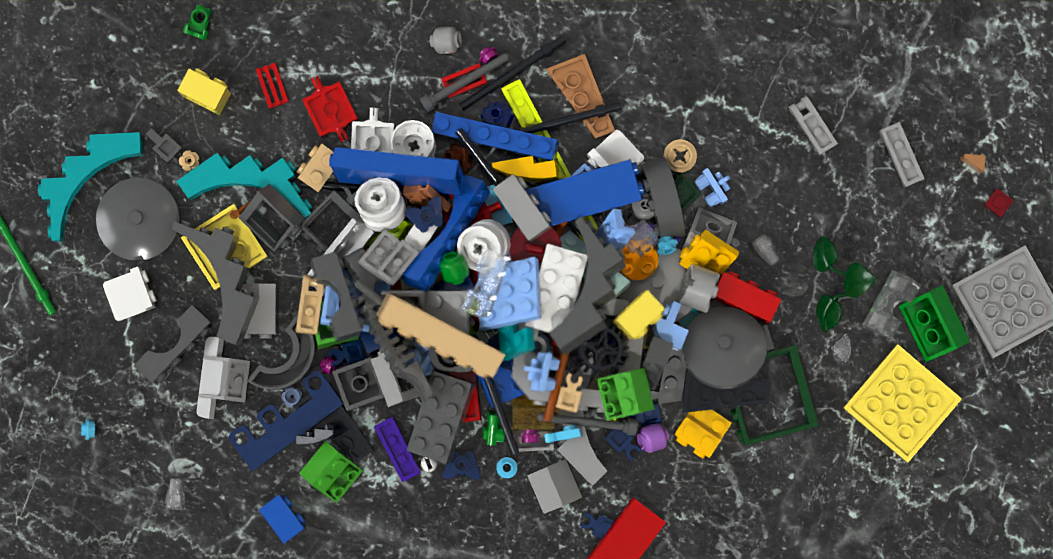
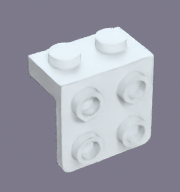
(614, 150)
(129, 294)

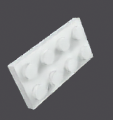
(559, 286)

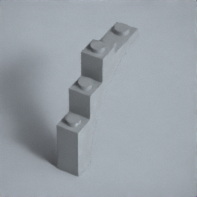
(578, 450)

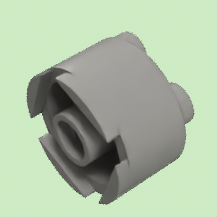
(698, 288)

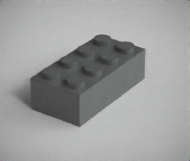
(441, 417)

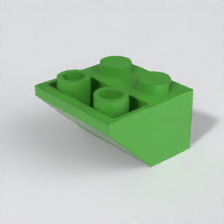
(625, 394)
(330, 472)

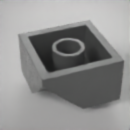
(358, 384)

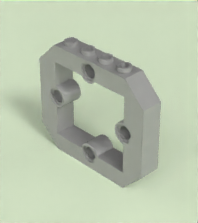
(589, 397)

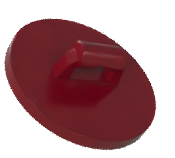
(524, 249)

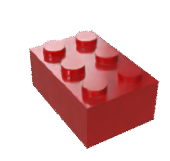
(747, 297)

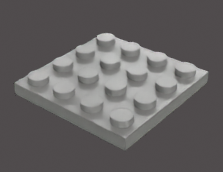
(1007, 301)

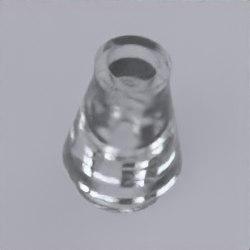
(765, 248)
(175, 496)

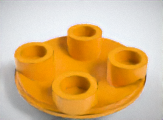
(639, 267)

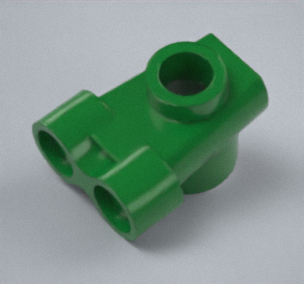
(196, 26)
(493, 432)

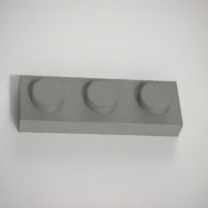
(902, 154)

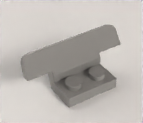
(220, 378)

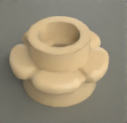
(183, 160)

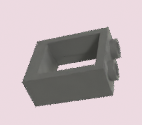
(341, 203)
(262, 228)

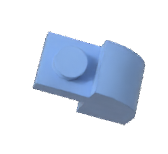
(667, 330)

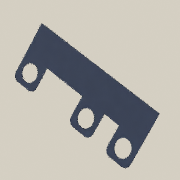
(285, 430)

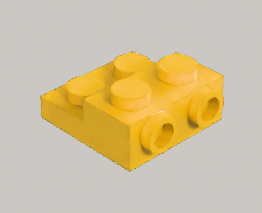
(708, 252)
(702, 431)

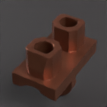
(461, 154)

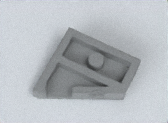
(448, 308)

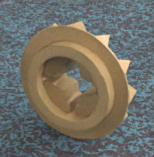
(680, 146)

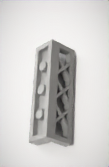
(352, 237)

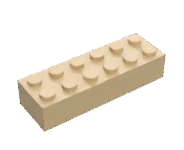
(436, 333)

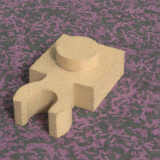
(568, 397)

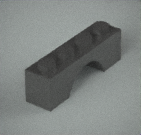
(328, 271)
(192, 326)

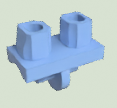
(717, 195)
(422, 357)
(539, 372)

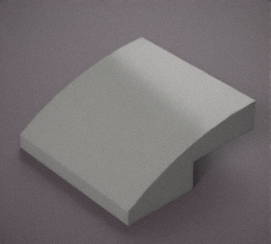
(388, 257)

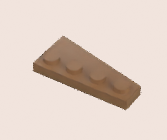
(581, 91)

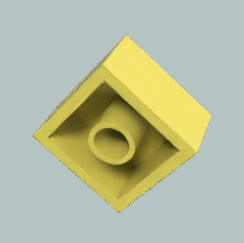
(204, 91)
(638, 315)

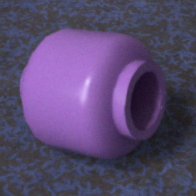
(652, 438)

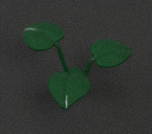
(857, 283)

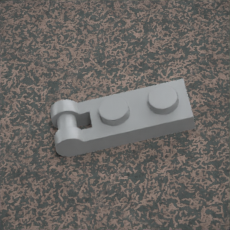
(813, 126)

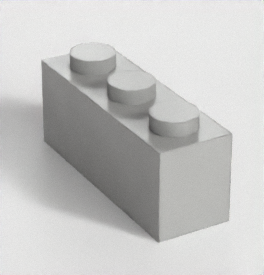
(523, 207)

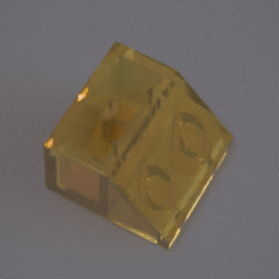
(525, 415)

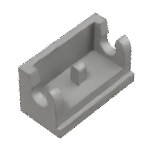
(533, 446)

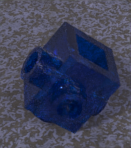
(497, 114)

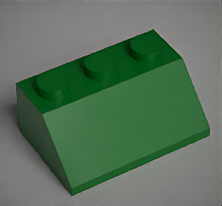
(934, 324)

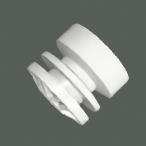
(411, 134)

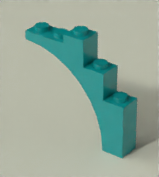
(216, 174)
(61, 192)

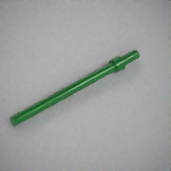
(41, 294)

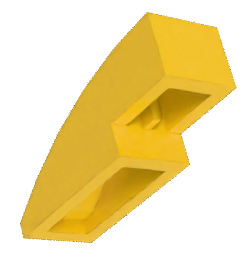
(528, 169)

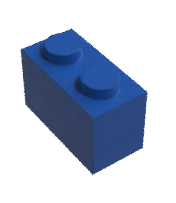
(283, 518)

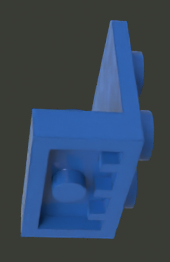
(504, 385)

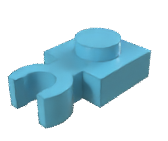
(568, 433)

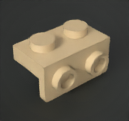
(317, 169)

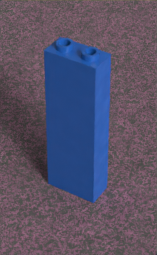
(405, 170)
(589, 192)

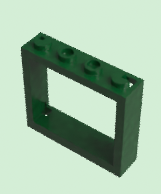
(805, 398)

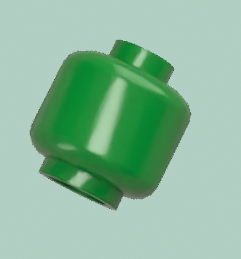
(454, 268)

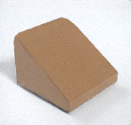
(976, 162)

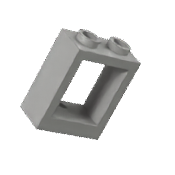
(389, 382)

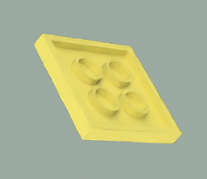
(246, 250)

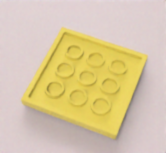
(902, 403)

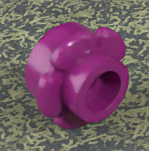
(488, 54)
(326, 365)
(530, 436)

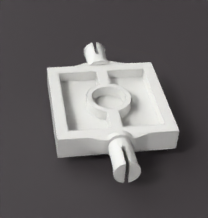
(372, 134)

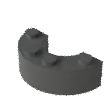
(664, 197)
(294, 369)

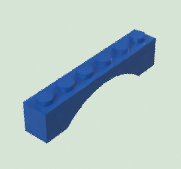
(496, 136)
(425, 266)

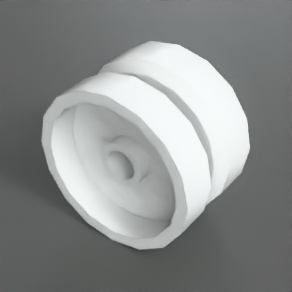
(380, 204)
(483, 235)

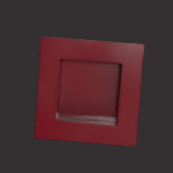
(998, 203)

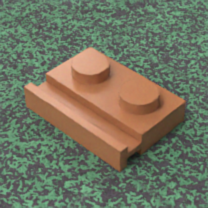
(421, 196)

